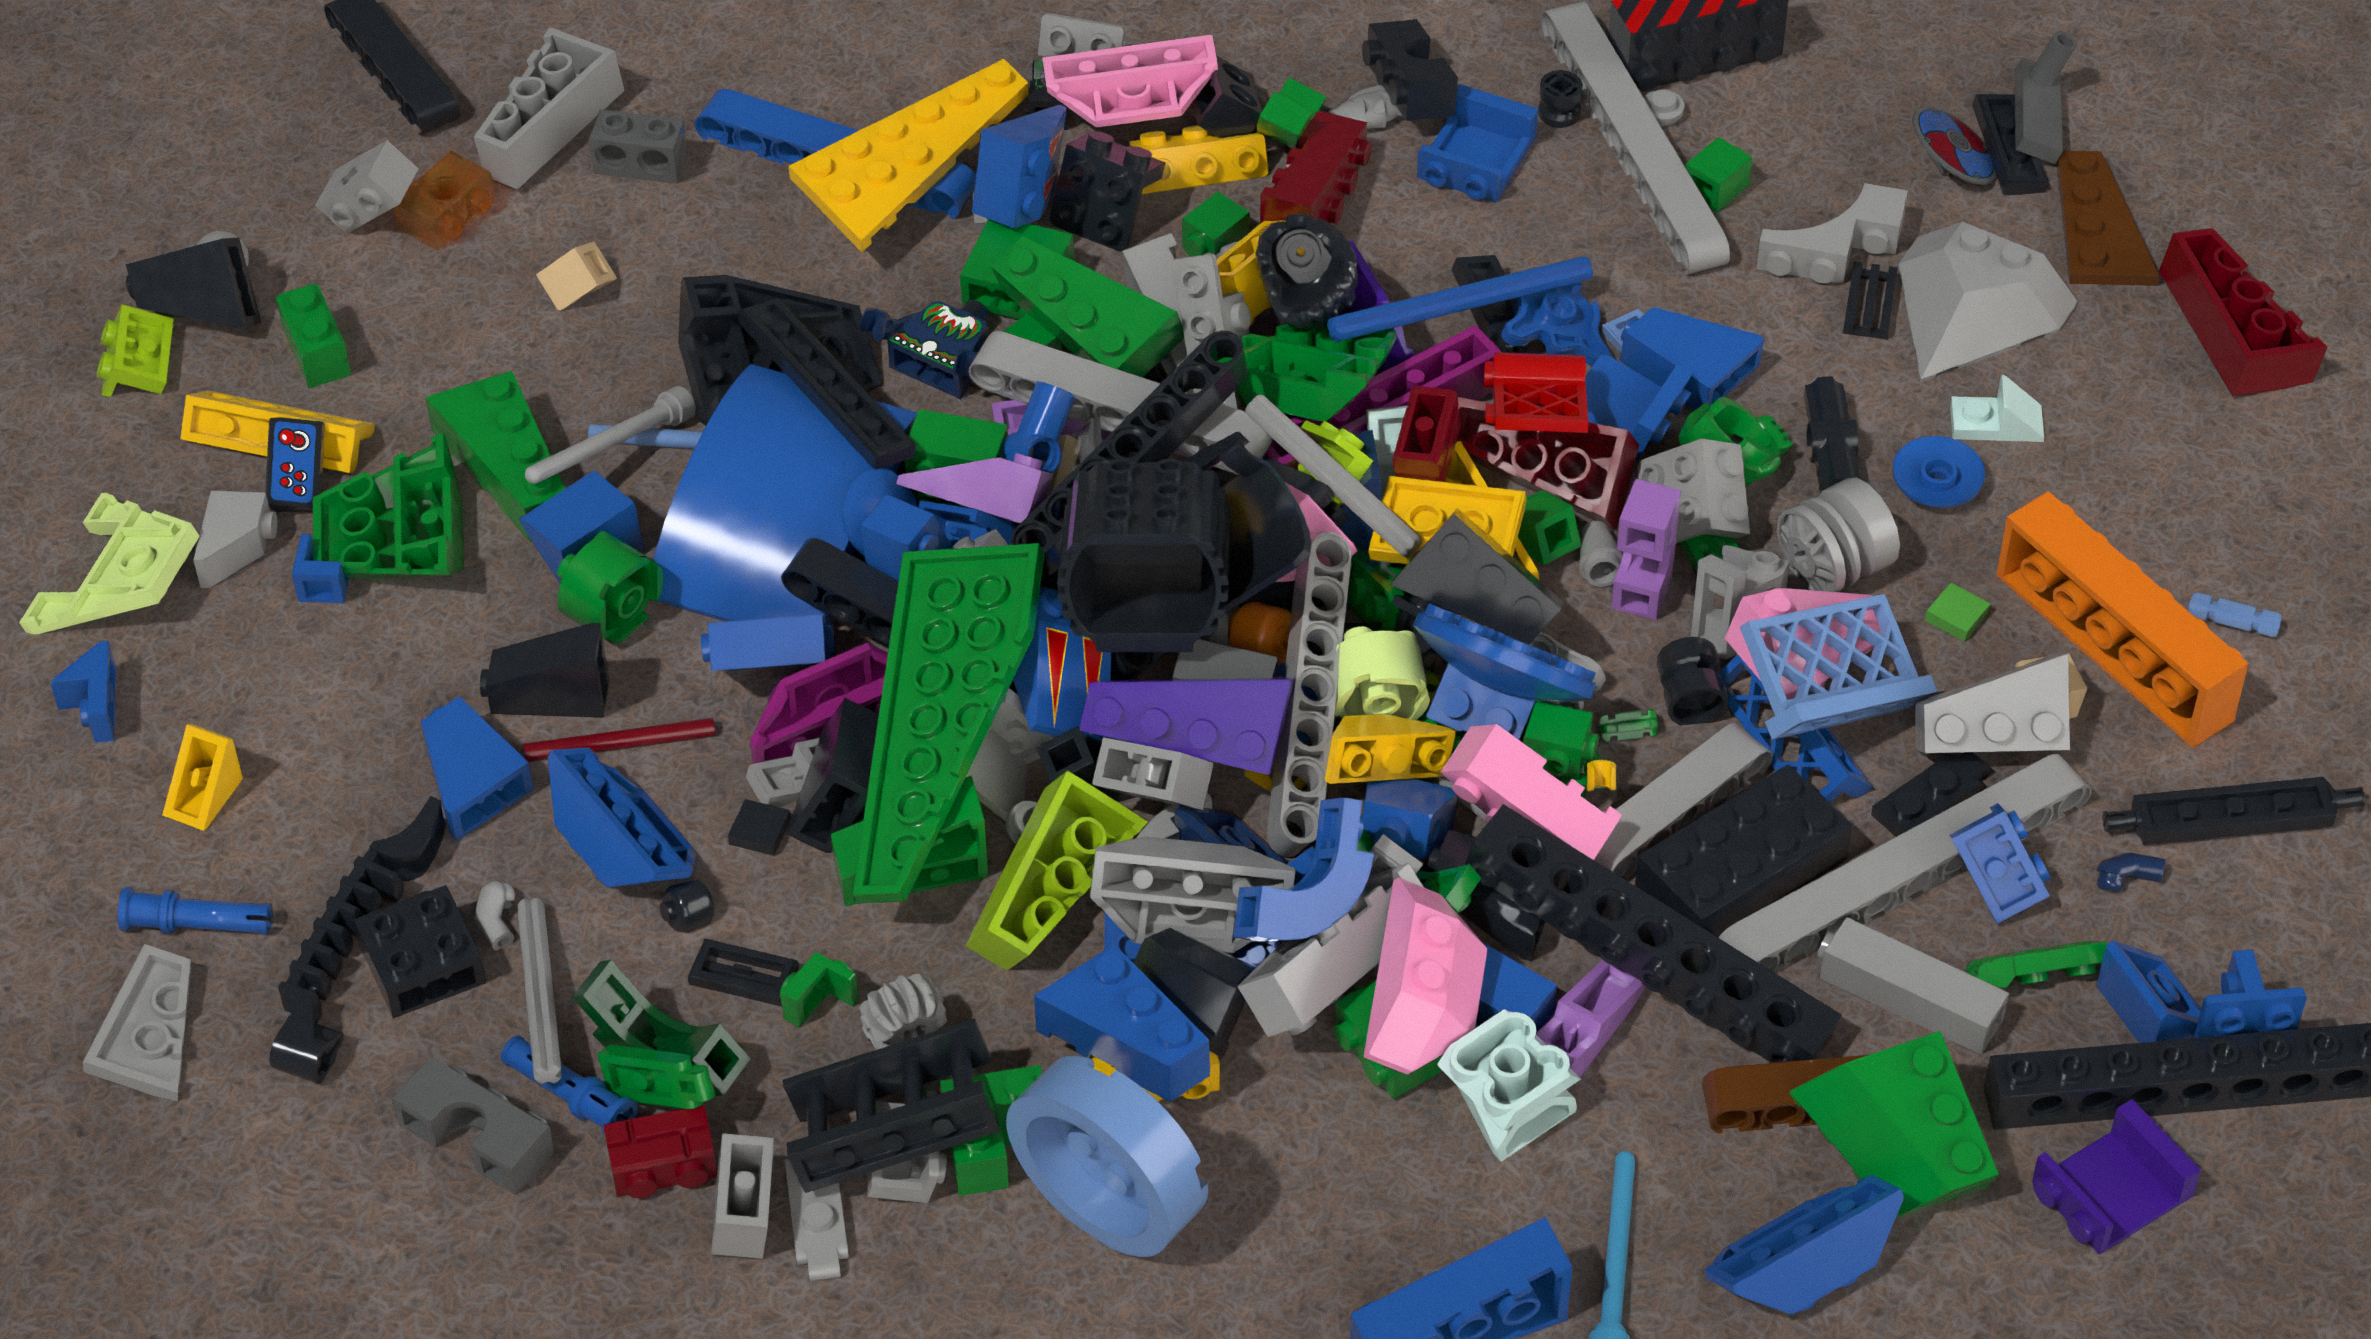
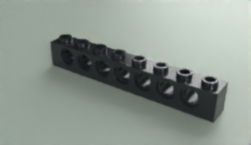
(1640, 919)
(2179, 1075)

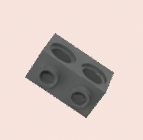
(638, 146)

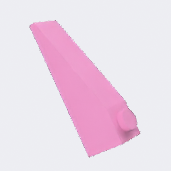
(1785, 601)

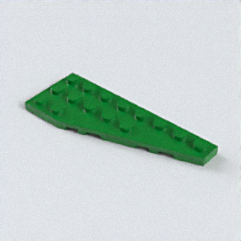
(950, 661)

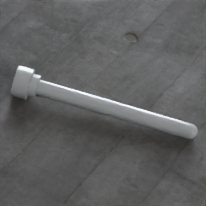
(670, 408)

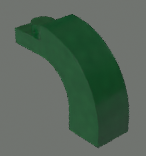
(632, 1021)

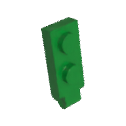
(655, 1076)

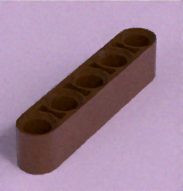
(1758, 1093)

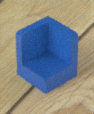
(317, 579)

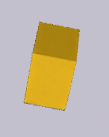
(202, 778)

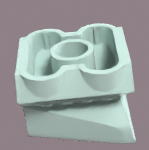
(1511, 1081)

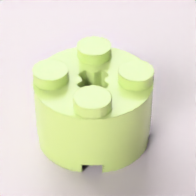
(1381, 674)

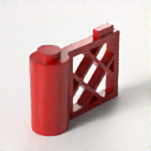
(1528, 379)

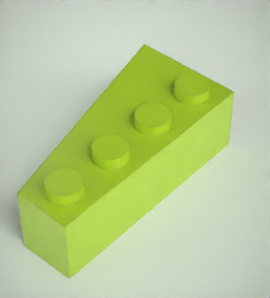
(1049, 868)

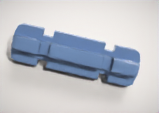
(2235, 614)

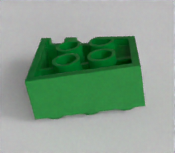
(1903, 1122)

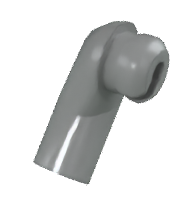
(491, 902)

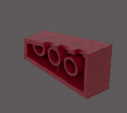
(1318, 170)
(2235, 317)

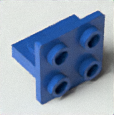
(2246, 1004)

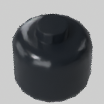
(687, 906)

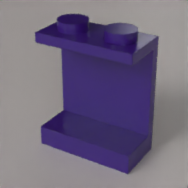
(2117, 1180)

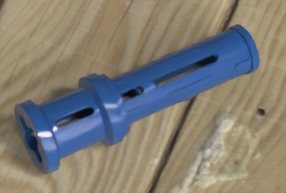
(171, 911)
(585, 1096)

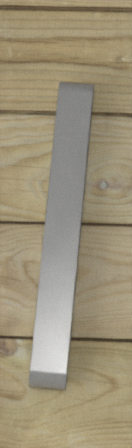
(1637, 137)
(1900, 866)

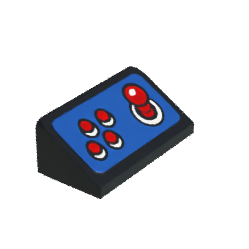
(294, 463)

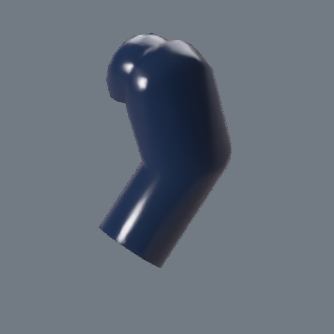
(2128, 865)

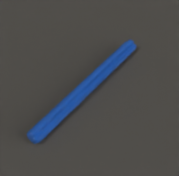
(1459, 298)

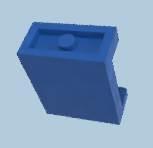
(1479, 144)

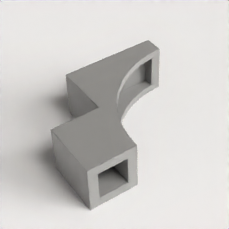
(1825, 249)

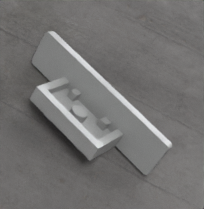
(1205, 308)

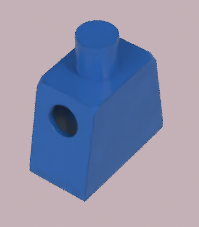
(1409, 813)

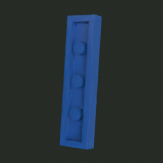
(1818, 744)

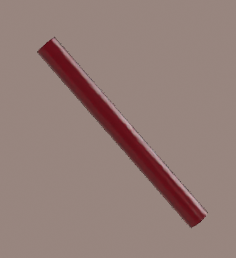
(624, 738)

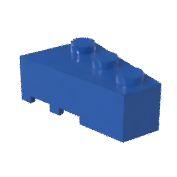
(897, 529)
(1126, 1021)

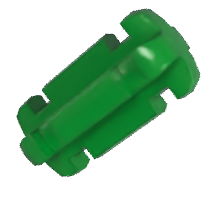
(1628, 725)

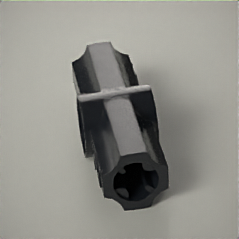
(1830, 432)

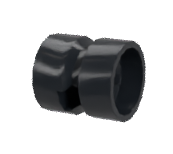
(1692, 681)

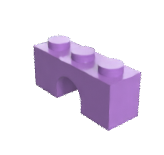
(1648, 548)

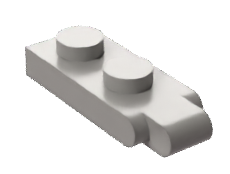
(817, 1227)

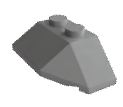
(1181, 886)

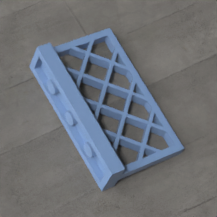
(1839, 704)

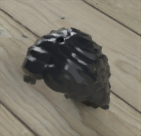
(1311, 285)

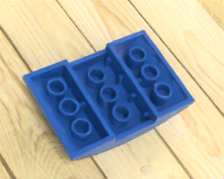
(751, 498)

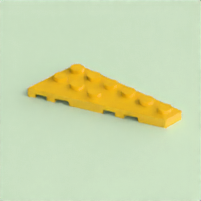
(898, 159)

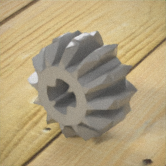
(902, 1011)

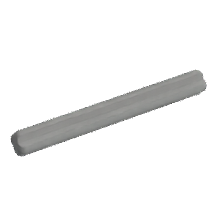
(1331, 473)
(539, 991)

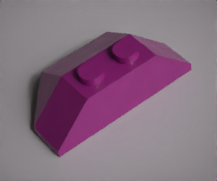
(809, 698)

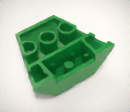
(1309, 371)
(395, 520)

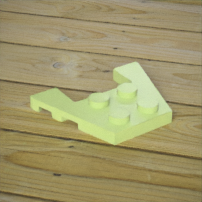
(129, 572)

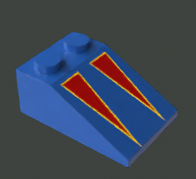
(1019, 167)
(1058, 671)

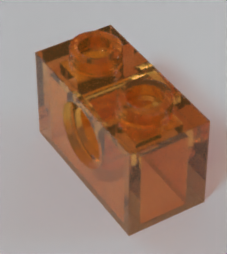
(445, 200)

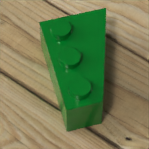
(954, 858)

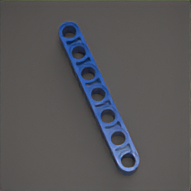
(792, 135)

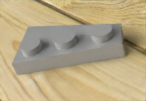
(145, 1027)

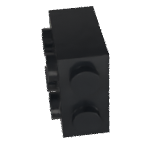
(419, 951)

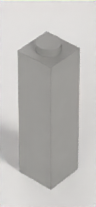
(1912, 984)

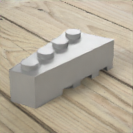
(547, 106)

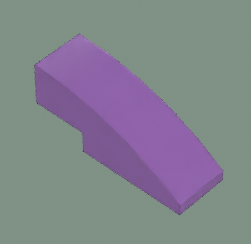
(1591, 1014)

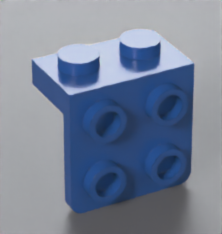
(1633, 402)

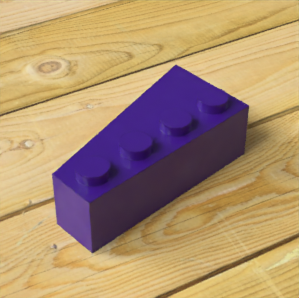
(1210, 719)

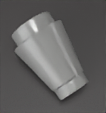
(1598, 554)

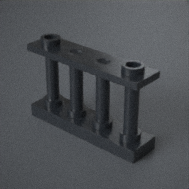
(899, 1133)

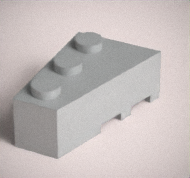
(1151, 274)

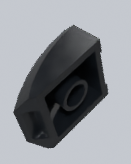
(1197, 981)

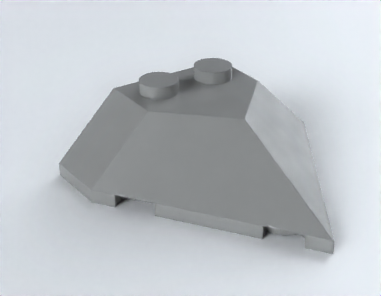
(1977, 297)

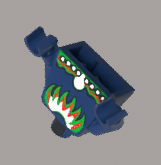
(933, 343)

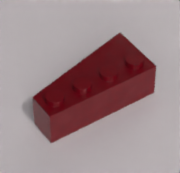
(1573, 466)

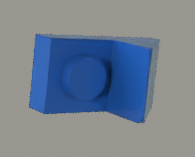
(91, 687)

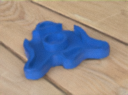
(1559, 321)

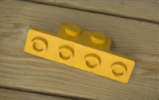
(1203, 158)

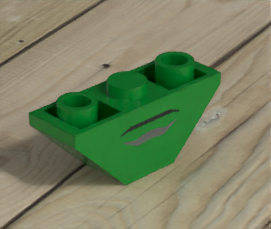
(1371, 591)

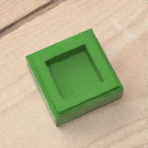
(1957, 612)

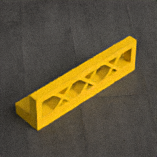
(244, 427)

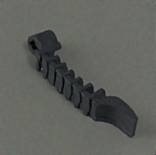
(302, 1044)

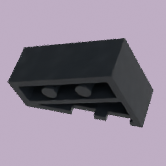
(1479, 580)

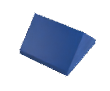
(577, 516)
(2147, 994)

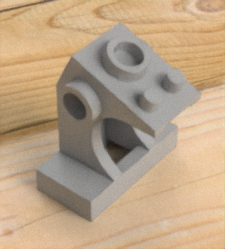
(1734, 577)

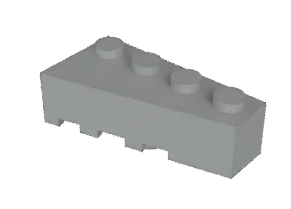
(1315, 970)

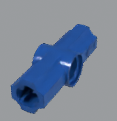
(1041, 427)

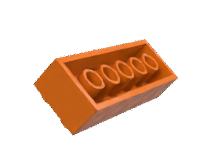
(2121, 619)

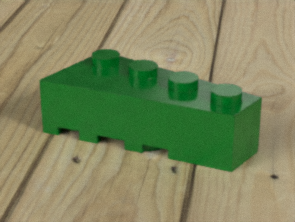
(1088, 310)
(496, 441)

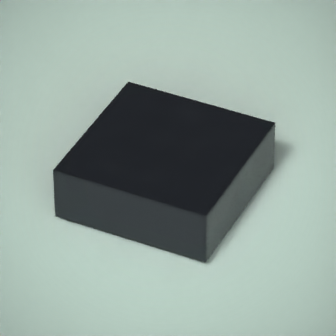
(759, 827)

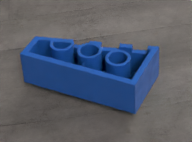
(1489, 1294)

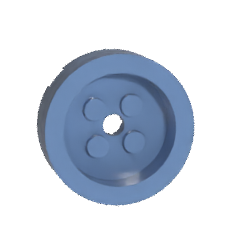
(1107, 1156)

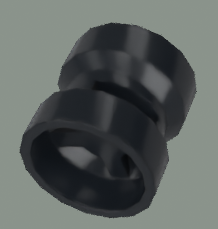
(1560, 98)

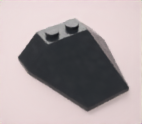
(720, 349)

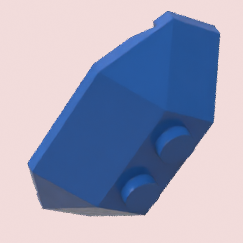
(614, 823)
(1811, 1247)

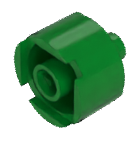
(608, 586)

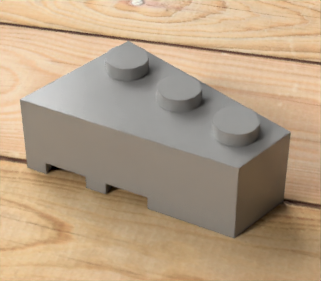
(2005, 712)

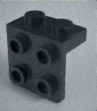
(1102, 189)

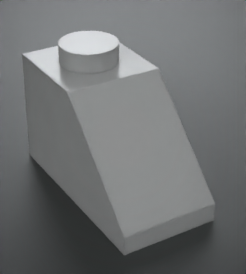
(232, 534)

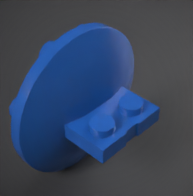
(1494, 675)

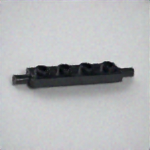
(2233, 810)

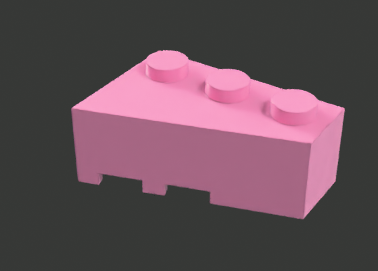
(1499, 769)

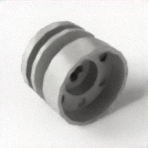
(1838, 536)

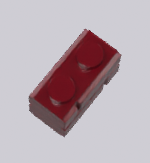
(1427, 434)
(660, 1152)

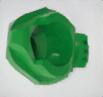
(1762, 442)

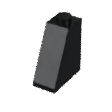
(197, 283)
(550, 675)
(836, 777)
(1488, 908)

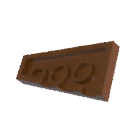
(2098, 227)

